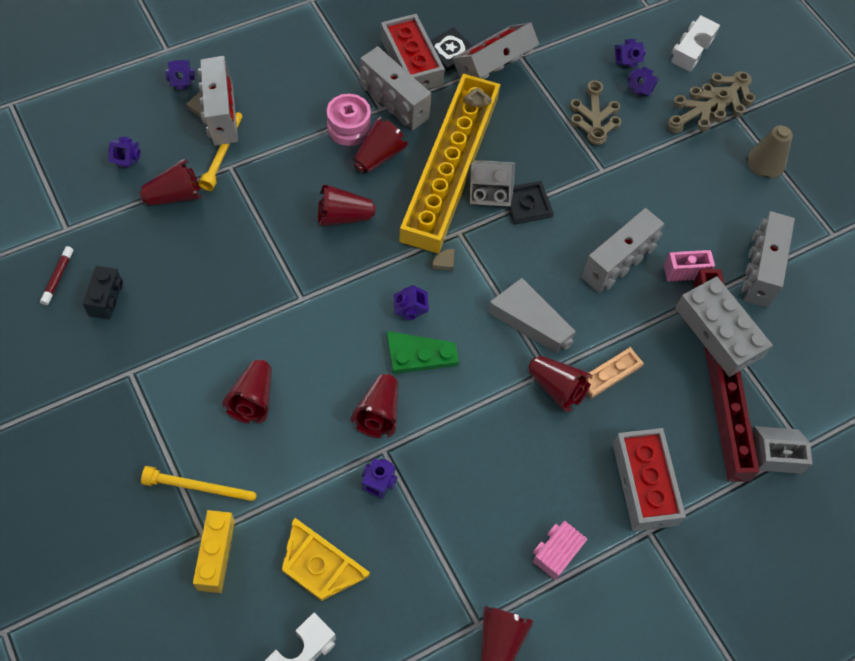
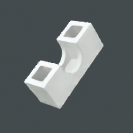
(693, 43)
(316, 638)

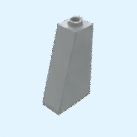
(531, 315)

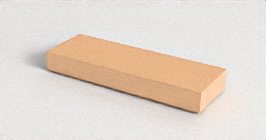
(613, 371)

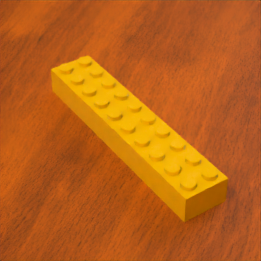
(448, 167)

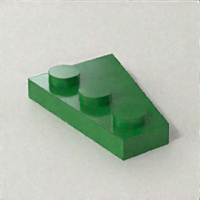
(419, 353)

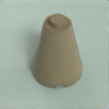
(771, 154)

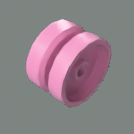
(348, 119)

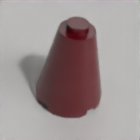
(379, 146)
(172, 186)
(343, 207)
(560, 381)
(250, 394)
(378, 408)
(502, 634)

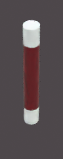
(56, 276)

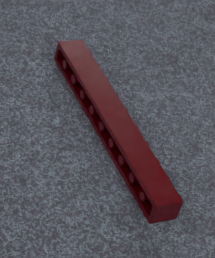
(730, 411)

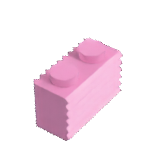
(687, 264)
(559, 549)

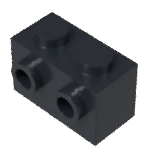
(103, 292)

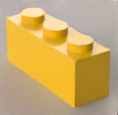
(214, 551)

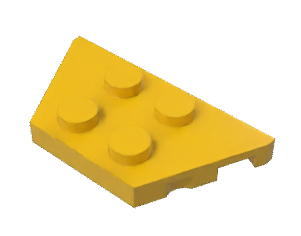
(318, 564)

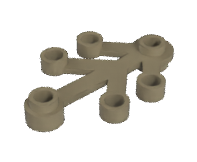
(740, 80)
(720, 98)
(596, 134)

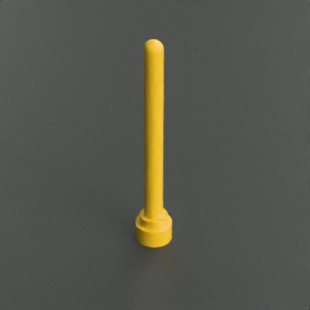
(208, 180)
(152, 476)

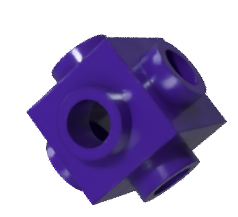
(629, 53)
(180, 66)
(649, 84)
(124, 151)
(411, 302)
(378, 477)

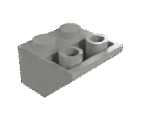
(492, 182)
(782, 450)

